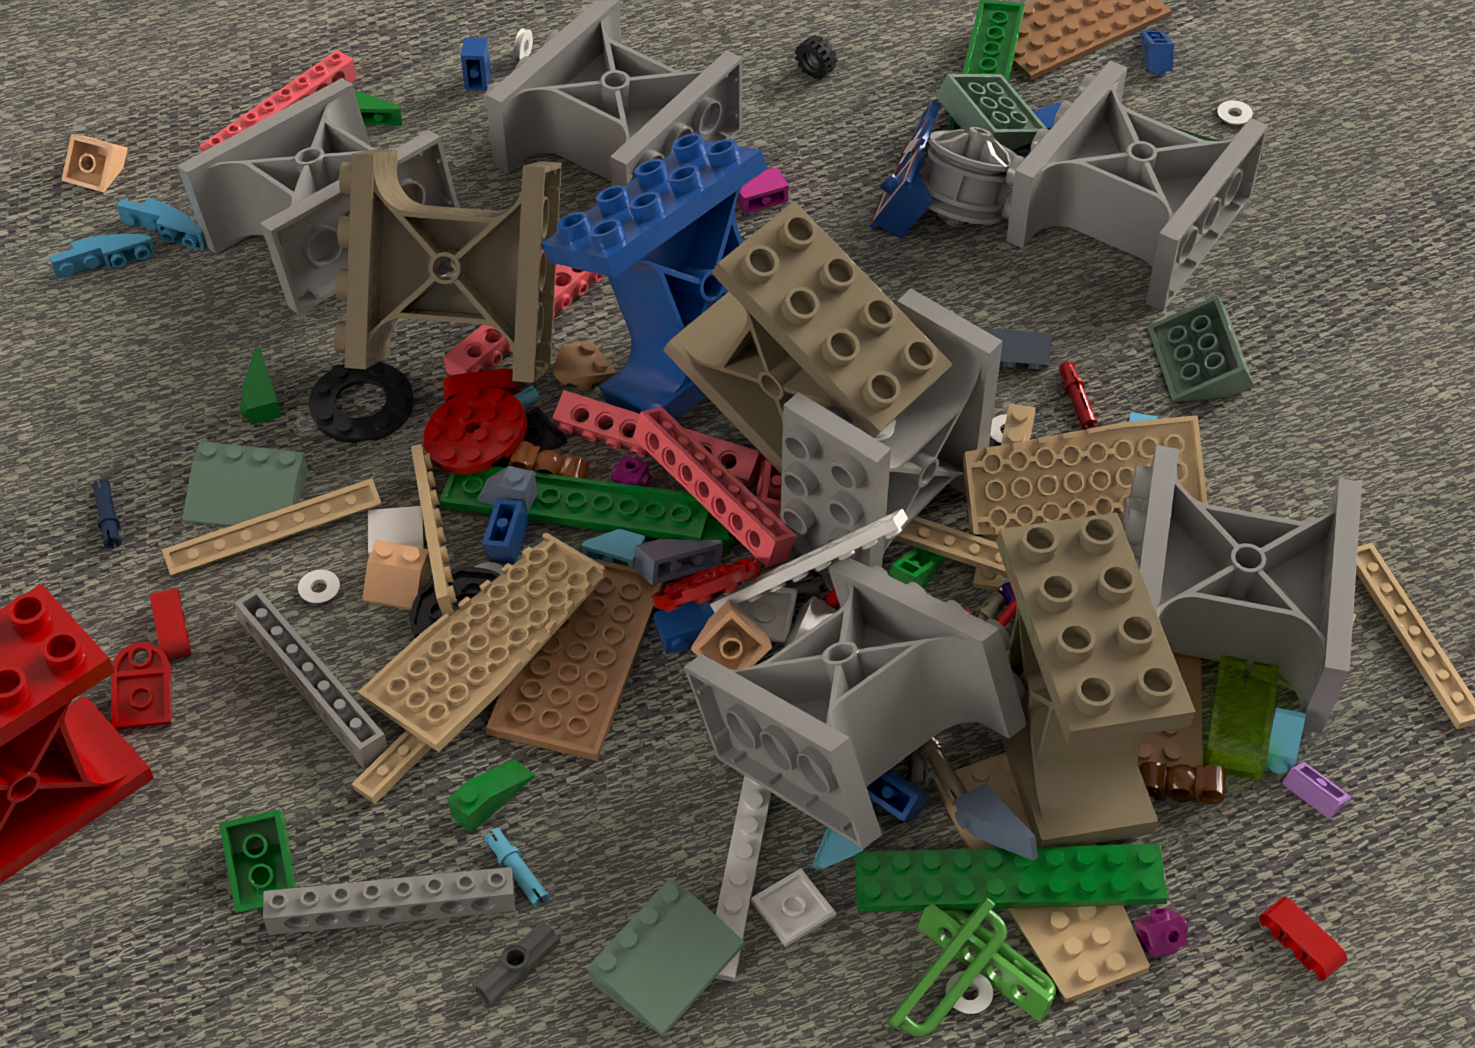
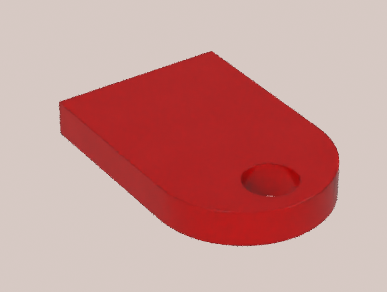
(141, 691)

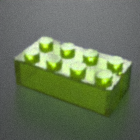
(1241, 717)

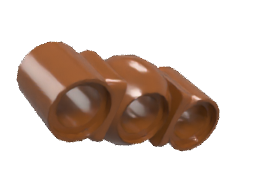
(548, 461)

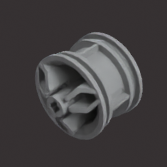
(967, 176)

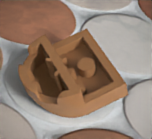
(582, 365)

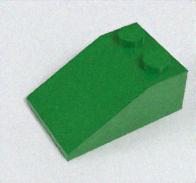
(257, 857)

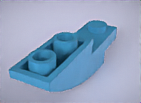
(170, 222)
(112, 250)

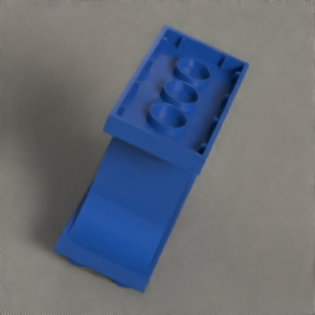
(659, 253)

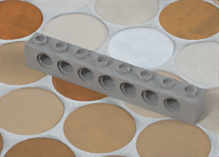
(311, 678)
(389, 901)

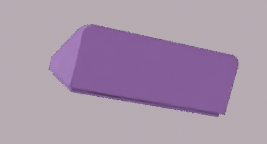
(1316, 789)

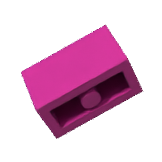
(763, 191)

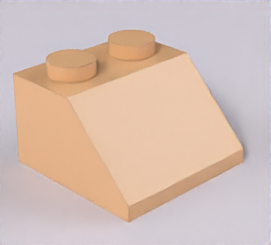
(93, 162)
(395, 574)
(732, 638)

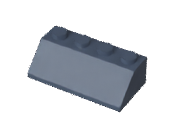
(1023, 347)

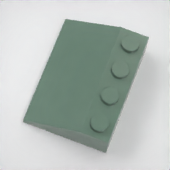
(989, 104)
(1200, 353)
(241, 483)
(665, 957)

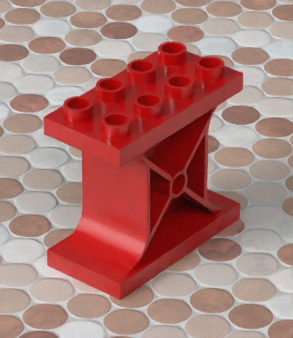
(55, 759)

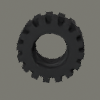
(816, 57)

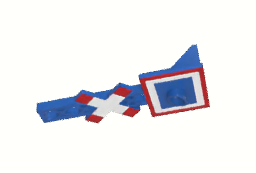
(904, 191)

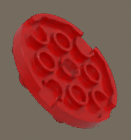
(500, 431)
(703, 584)

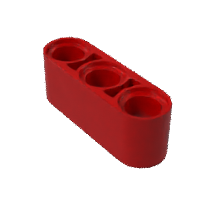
(496, 378)
(170, 623)
(1304, 937)

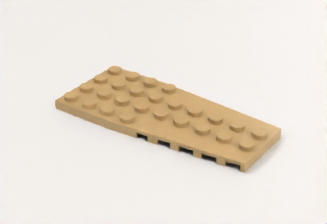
(1074, 473)
(482, 646)
(1077, 946)

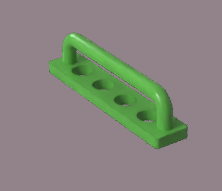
(1038, 997)
(899, 1016)

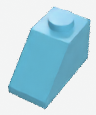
(614, 547)
(1284, 740)
(834, 849)

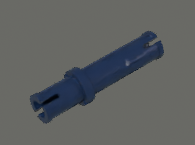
(107, 521)

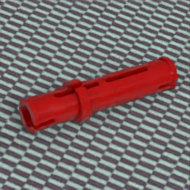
(1075, 388)

